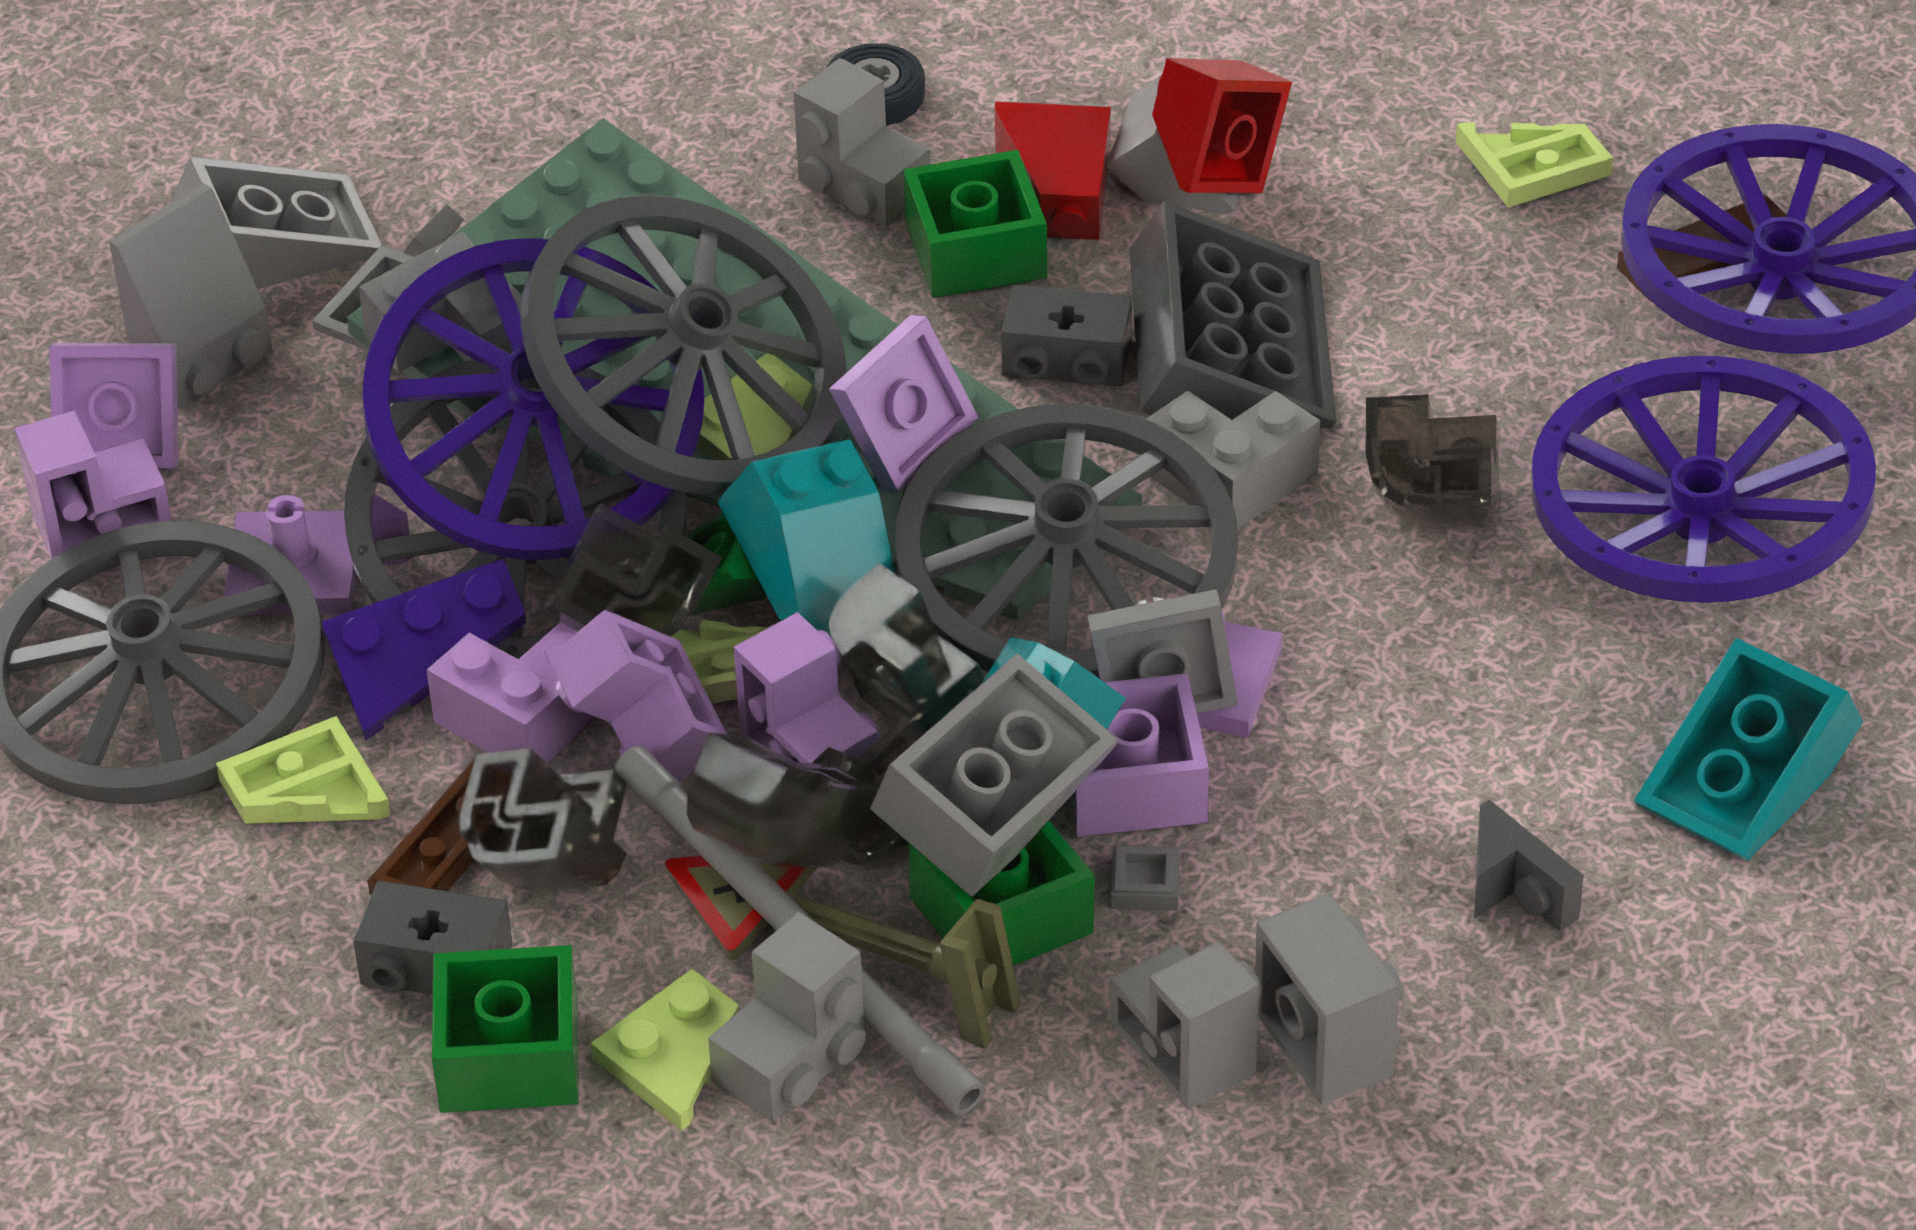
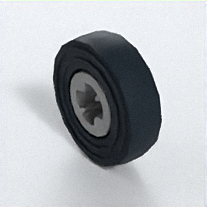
(901, 75)

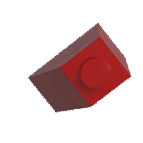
(1064, 158)

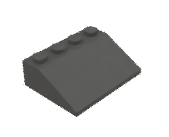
(1227, 318)

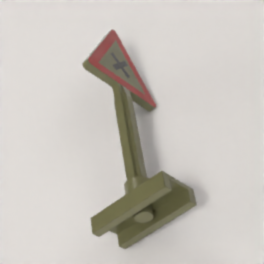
(969, 959)

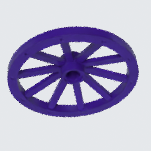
(1784, 251)
(524, 406)
(1702, 493)

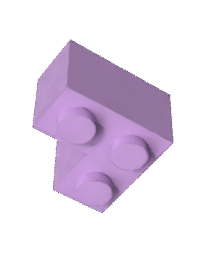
(82, 491)
(639, 687)
(793, 696)
(504, 699)

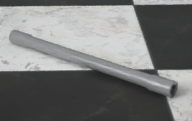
(930, 1060)

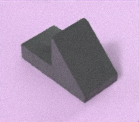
(1519, 863)

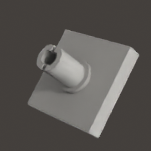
(1167, 640)

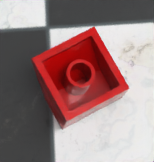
(1219, 123)

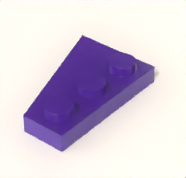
(393, 642)

